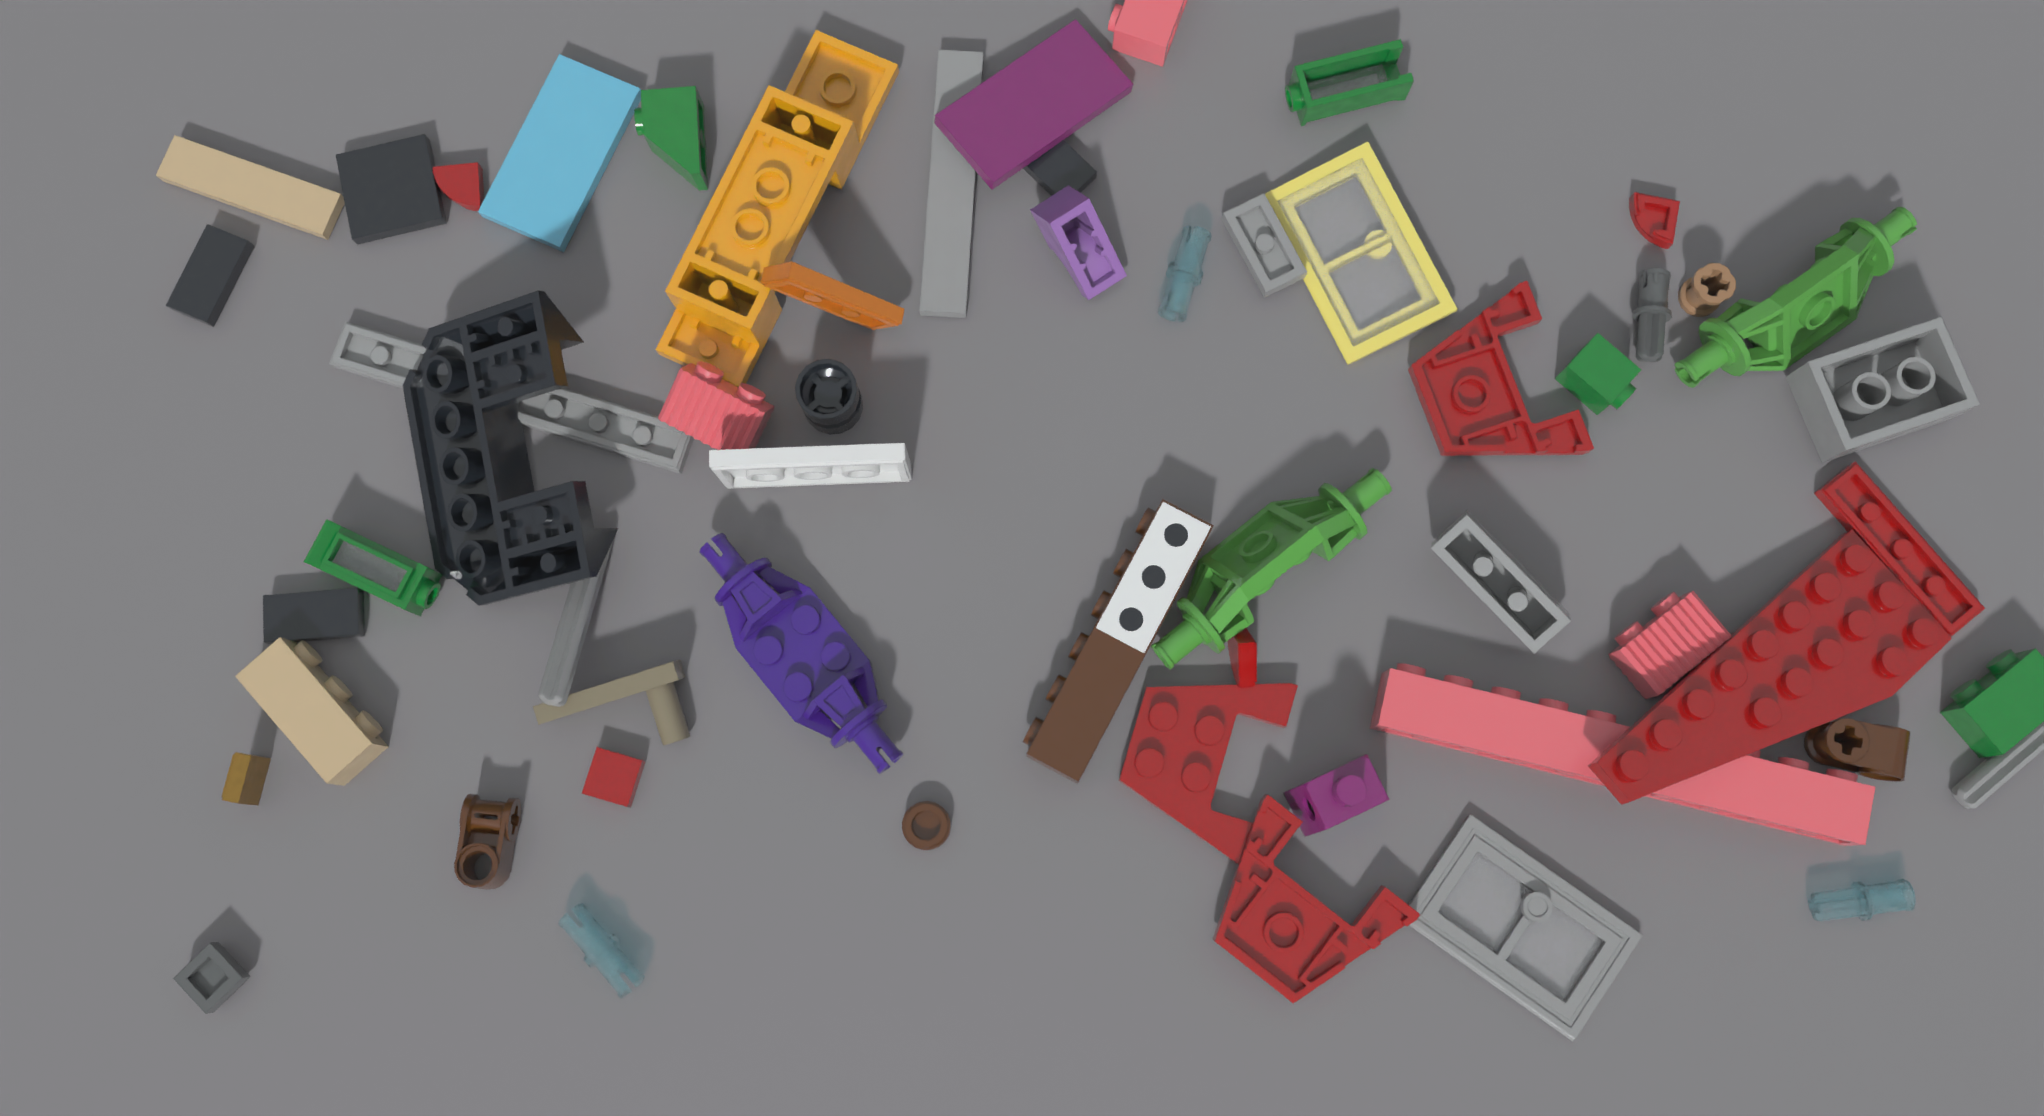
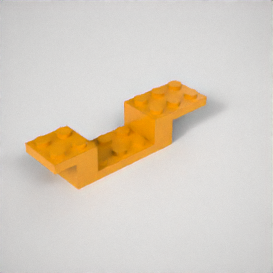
(766, 201)

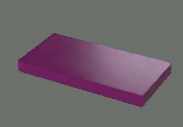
(1033, 104)

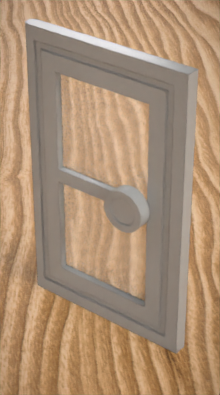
(1522, 927)

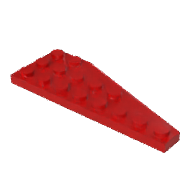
(1808, 656)

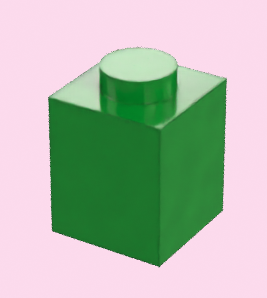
(1599, 375)

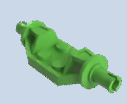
(1803, 311)
(1259, 554)

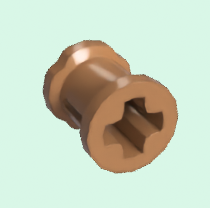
(1706, 290)

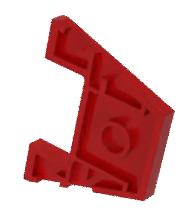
(1474, 396)
(1182, 747)
(1285, 929)

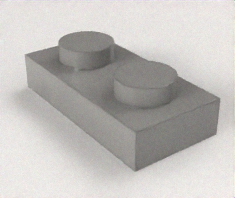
(1264, 245)

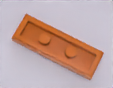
(831, 295)

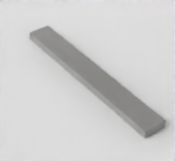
(556, 412)

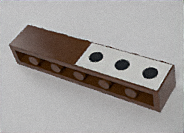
(1118, 641)

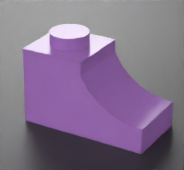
(1079, 241)

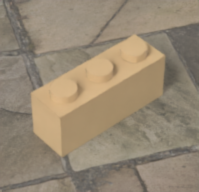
(313, 710)

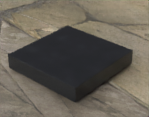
(390, 189)

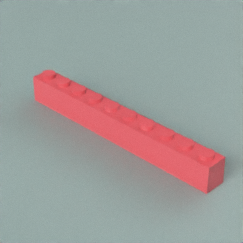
(1565, 743)

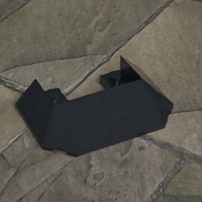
(474, 458)

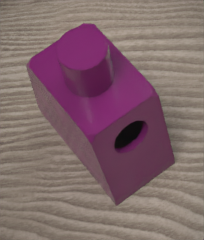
(1336, 795)

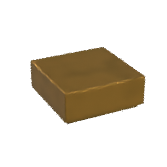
(245, 779)

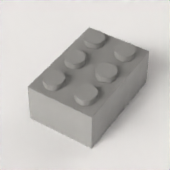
(1882, 389)

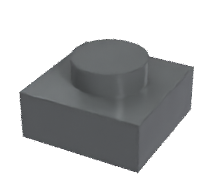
(211, 977)

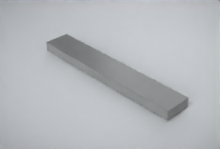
(949, 197)

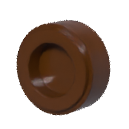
(926, 825)

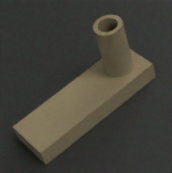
(661, 694)

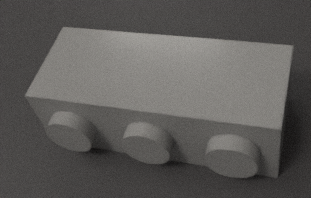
(1501, 581)

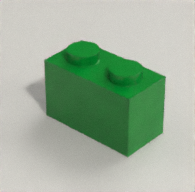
(2001, 705)

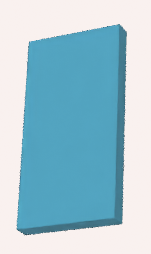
(561, 153)

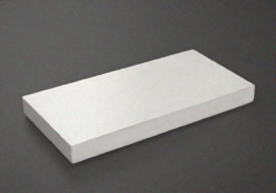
(811, 465)

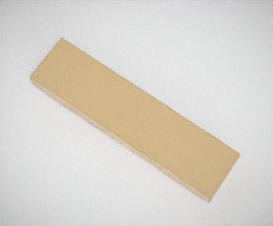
(251, 187)

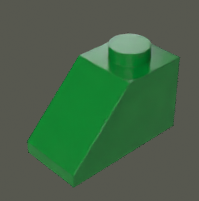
(675, 130)

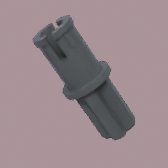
(1652, 314)

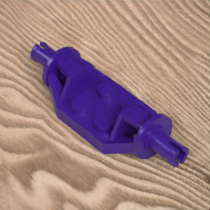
(801, 652)

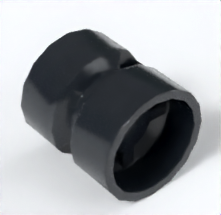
(829, 396)

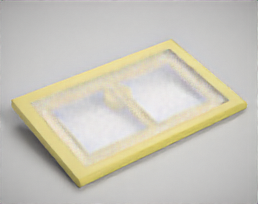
(1360, 253)

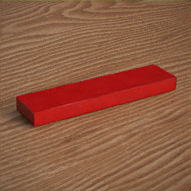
(1867, 511)

